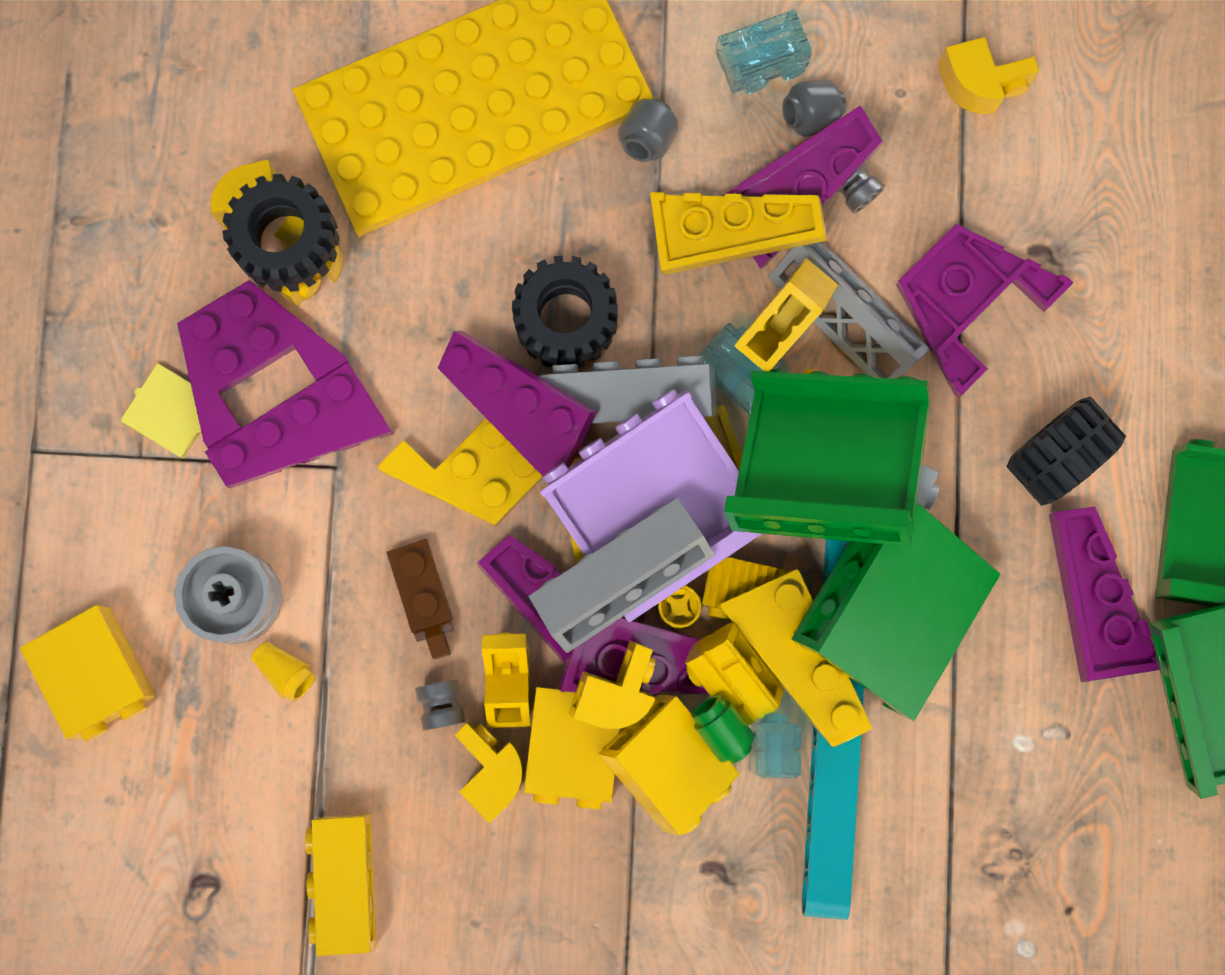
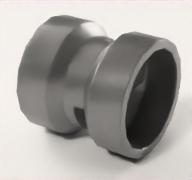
(861, 189)
(437, 695)

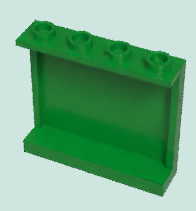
(832, 457)
(1194, 527)
(898, 612)
(1193, 679)

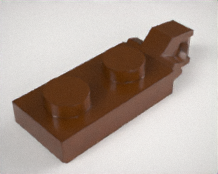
(422, 595)

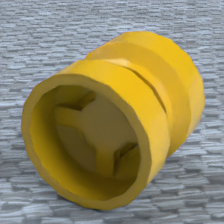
(682, 602)

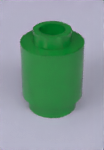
(723, 729)

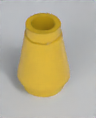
(283, 671)

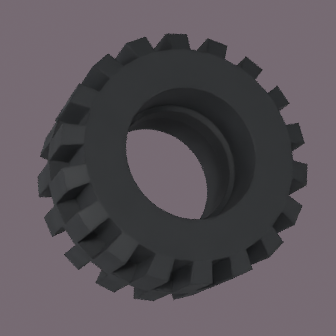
(262, 206)
(557, 280)
(1066, 451)

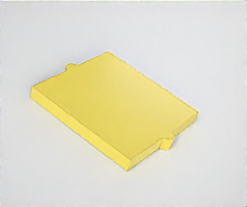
(165, 411)

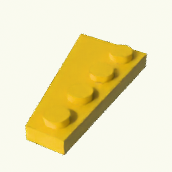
(719, 229)
(823, 692)

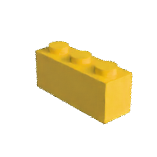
(341, 885)

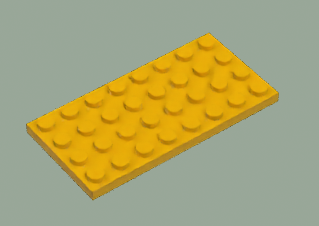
(468, 103)

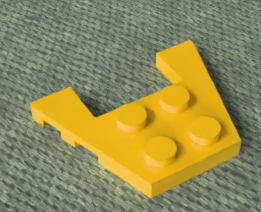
(479, 477)

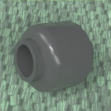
(813, 106)
(648, 130)

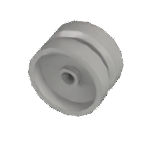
(204, 588)

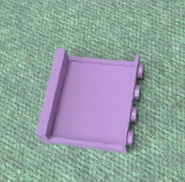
(647, 467)

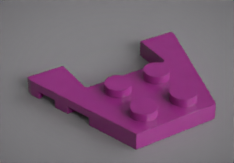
(957, 284)
(236, 340)

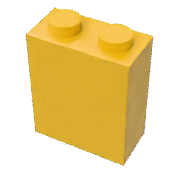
(786, 316)
(88, 674)
(565, 754)
(669, 766)

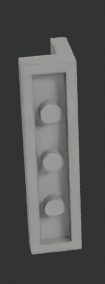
(863, 308)

